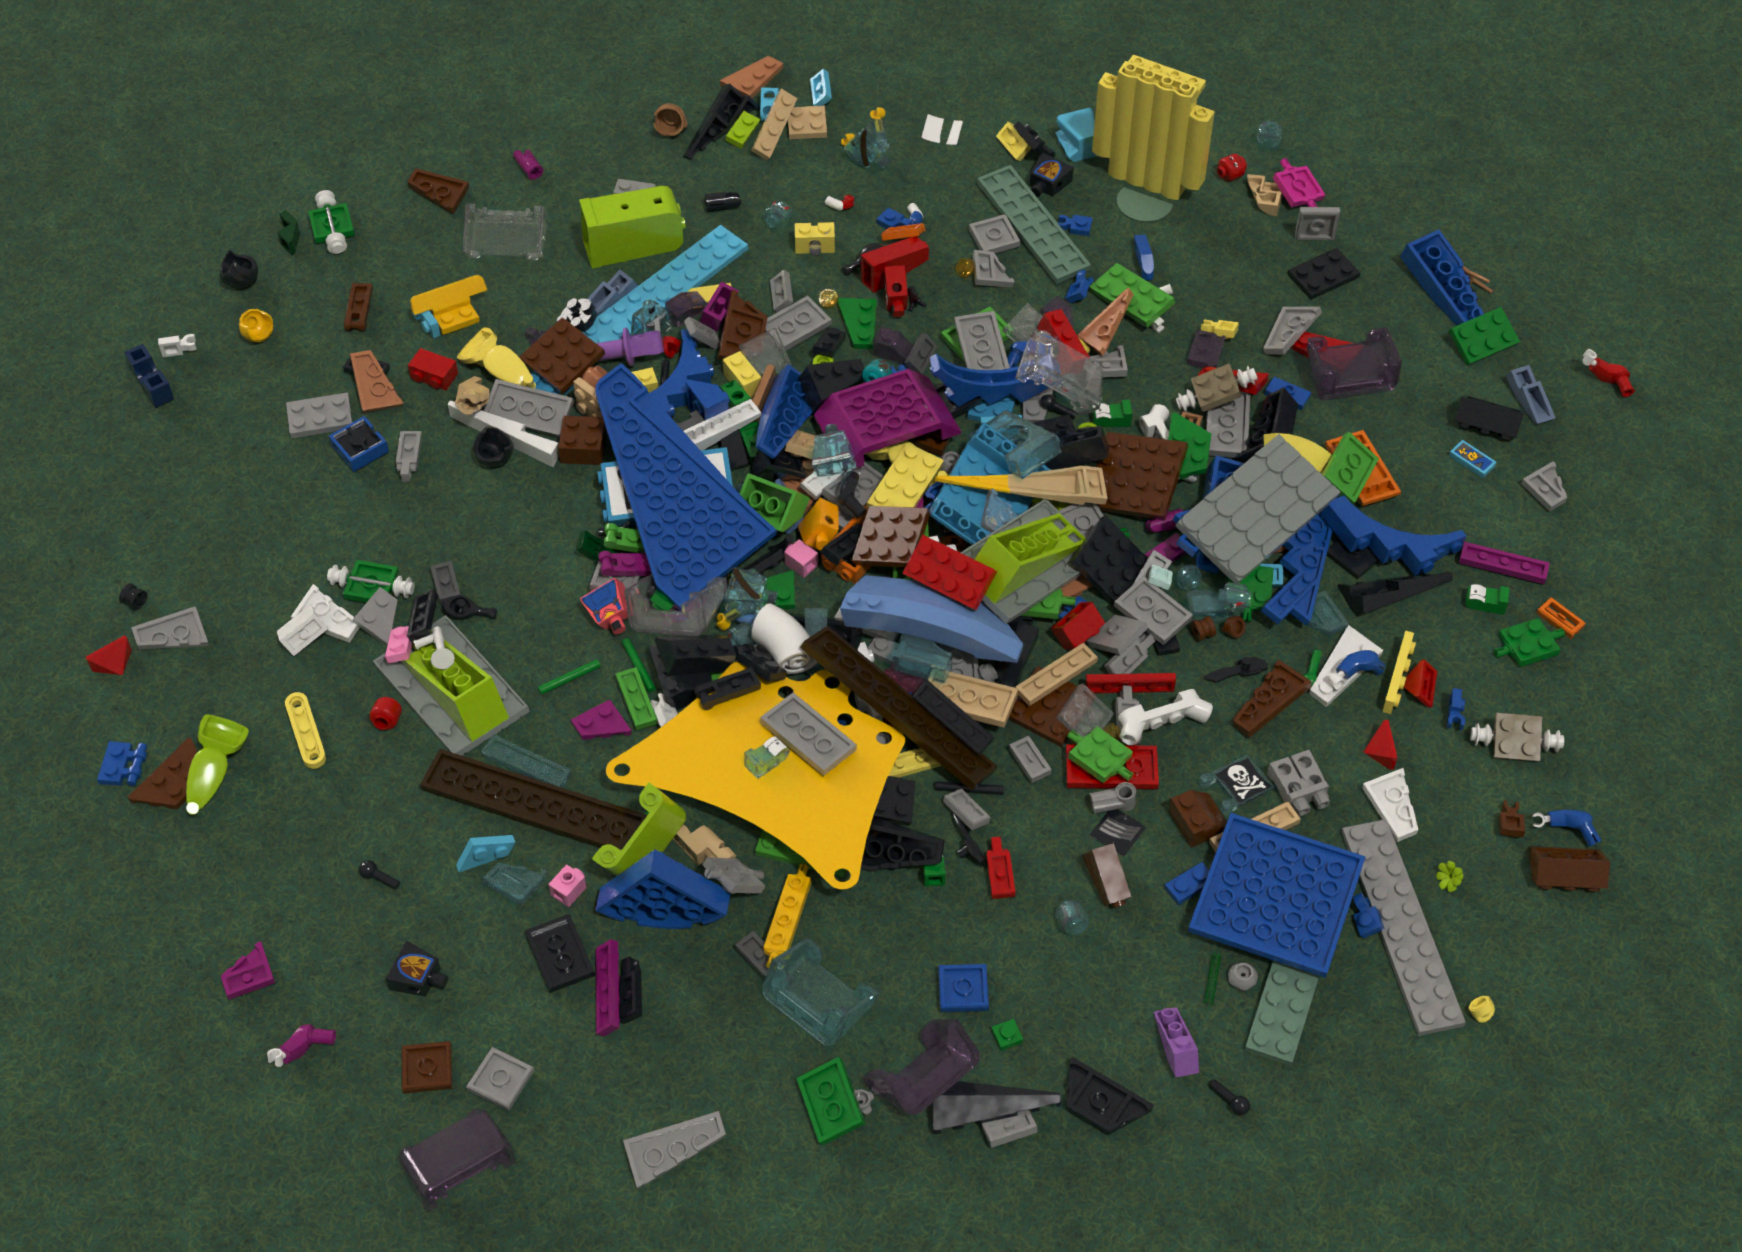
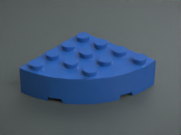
(662, 895)

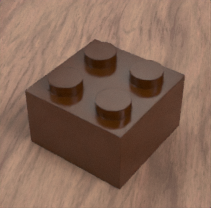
(582, 440)

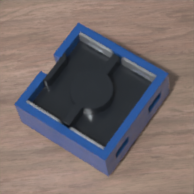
(358, 443)

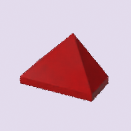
(111, 658)
(1422, 682)
(1382, 747)

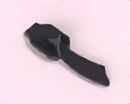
(1244, 667)
(970, 845)

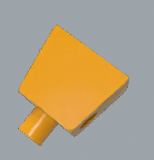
(820, 524)

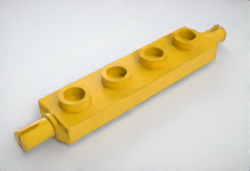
(787, 914)

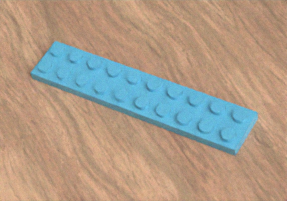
(680, 275)

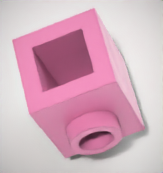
(801, 558)
(567, 885)

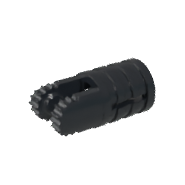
(722, 201)

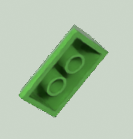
(774, 502)

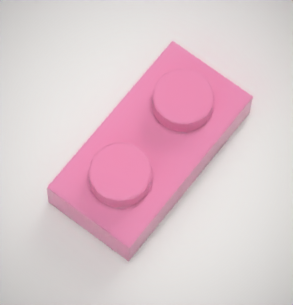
(398, 645)

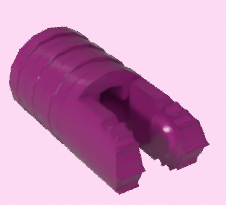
(529, 164)
(1158, 525)

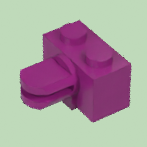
(716, 309)

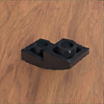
(736, 450)

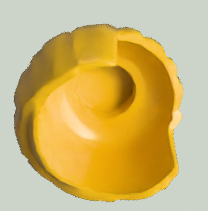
(255, 325)

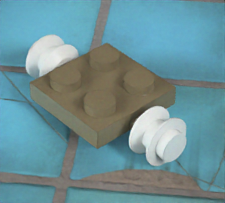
(1216, 388)
(1517, 737)

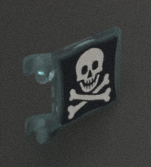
(1240, 781)

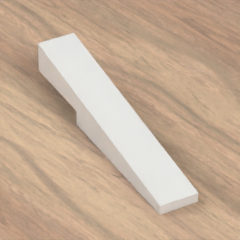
(723, 424)
(532, 445)

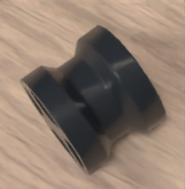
(134, 597)

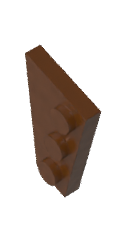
(439, 188)

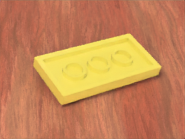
(906, 479)

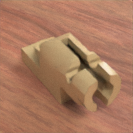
(471, 396)
(702, 844)

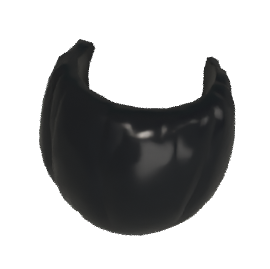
(238, 270)
(493, 447)

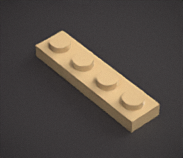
(774, 124)
(1056, 674)
(1279, 817)

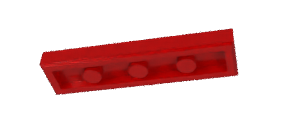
(1140, 682)

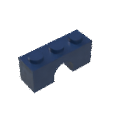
(150, 379)

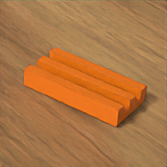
(903, 231)
(1558, 619)

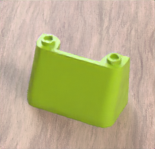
(654, 833)

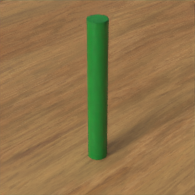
(638, 663)
(569, 676)

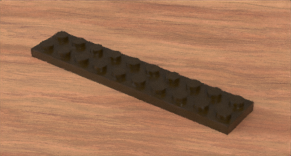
(898, 707)
(530, 801)

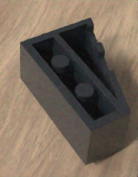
(827, 378)
(1080, 447)

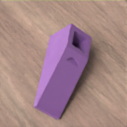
(1177, 1042)

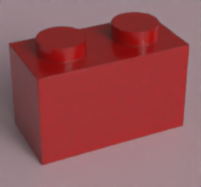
(433, 369)
(1078, 625)

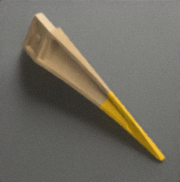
(1067, 485)

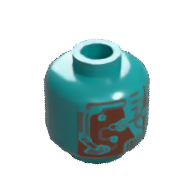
(876, 369)

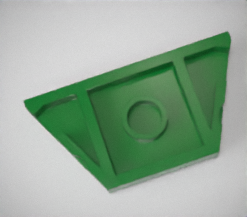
(1198, 442)

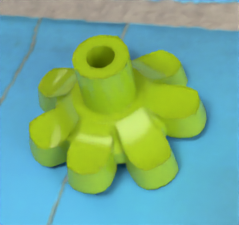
(1450, 876)

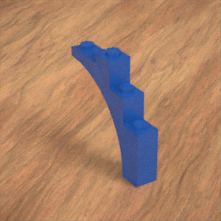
(690, 367)
(991, 385)
(1389, 544)

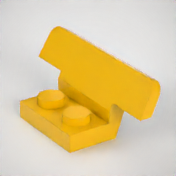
(451, 303)

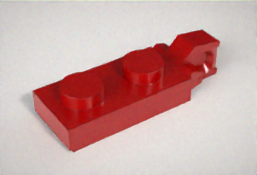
(1000, 870)

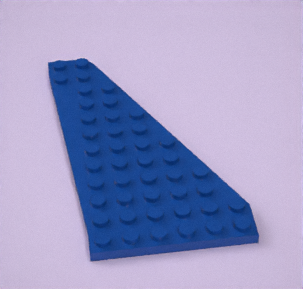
(681, 503)

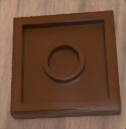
(427, 1067)

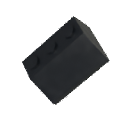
(1489, 417)
(695, 653)
(678, 688)

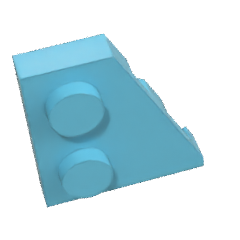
(484, 850)

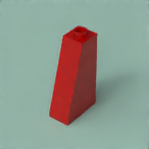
(906, 252)

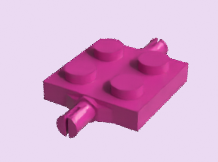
(1298, 185)

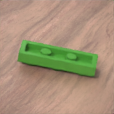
(636, 698)

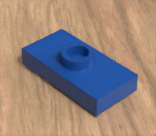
(1299, 394)

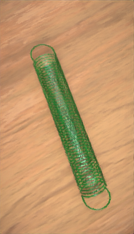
(1211, 972)

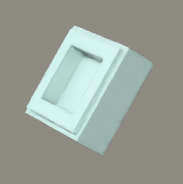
(1160, 577)

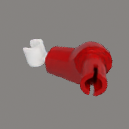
(1609, 373)

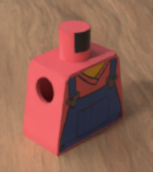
(608, 605)

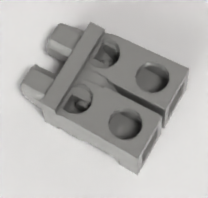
(1300, 782)

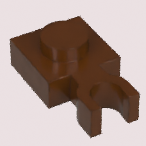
(1511, 822)

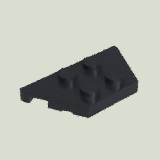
(1102, 1100)

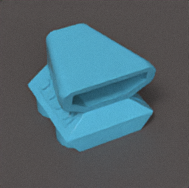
(1076, 134)

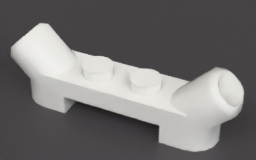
(1154, 426)
(1186, 704)

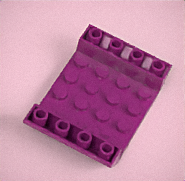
(887, 412)

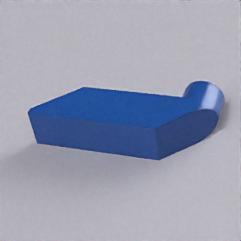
(1144, 256)

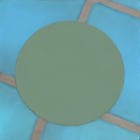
(1140, 206)

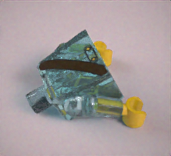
(869, 143)
(744, 596)

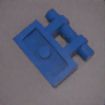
(116, 760)

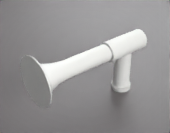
(442, 657)

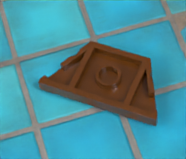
(740, 325)
(169, 781)

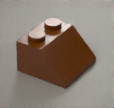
(1197, 816)

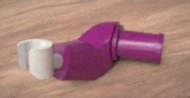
(300, 1043)

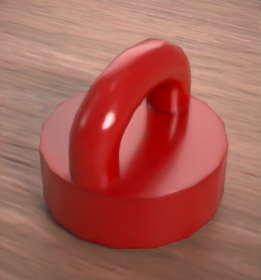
(671, 346)

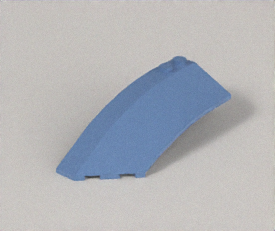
(928, 614)

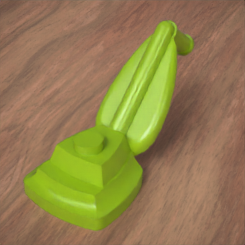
(210, 764)

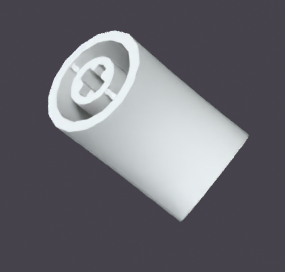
(782, 638)

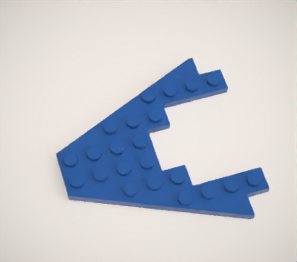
(1304, 560)

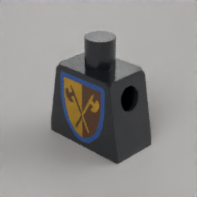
(1050, 175)
(415, 972)

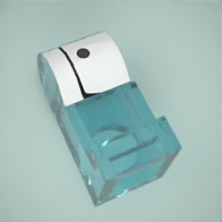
(765, 757)

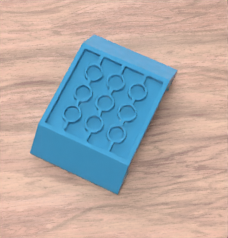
(962, 506)

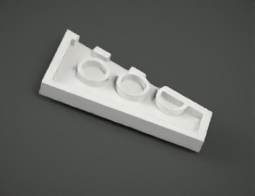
(1349, 643)

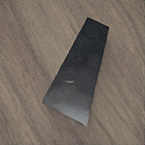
(1277, 416)

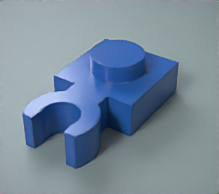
(1078, 224)

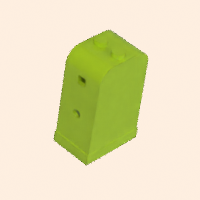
(631, 225)

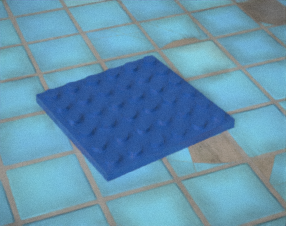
(1277, 894)

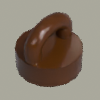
(1234, 626)

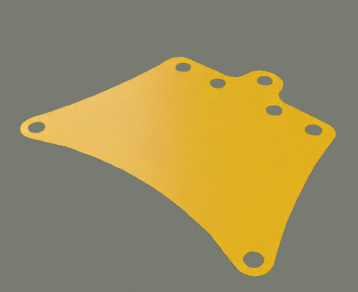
(810, 813)

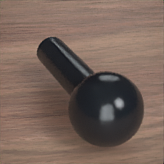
(1049, 402)
(369, 870)
(1239, 1104)

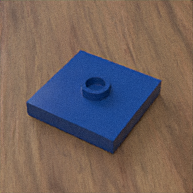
(963, 988)

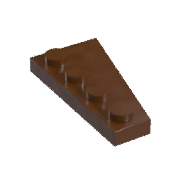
(1272, 697)

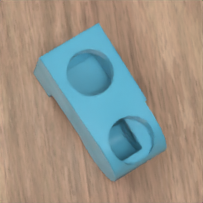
(766, 102)

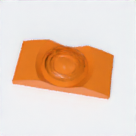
(1380, 482)

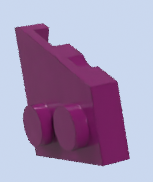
(600, 722)
(248, 973)

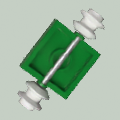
(331, 222)
(367, 578)

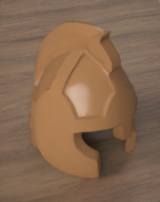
(669, 119)

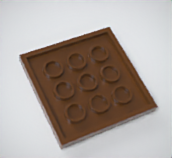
(1141, 474)

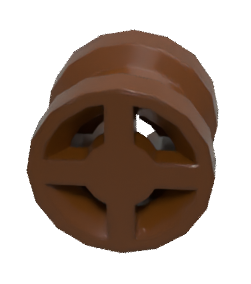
(1203, 628)

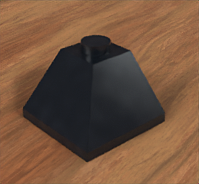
(782, 467)

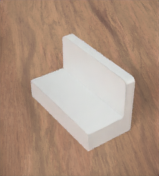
(301, 630)

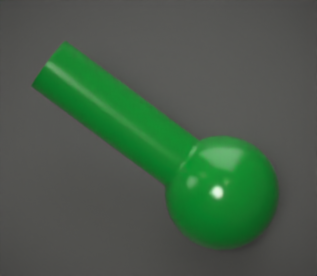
(1313, 667)

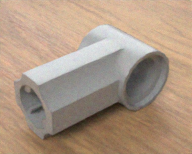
(1112, 798)

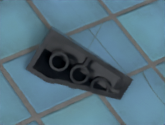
(898, 846)

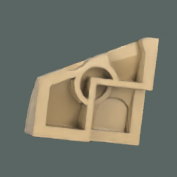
(1266, 194)

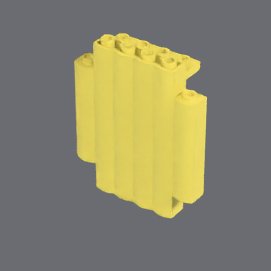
(1153, 127)

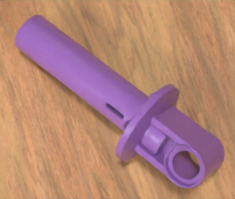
(632, 346)

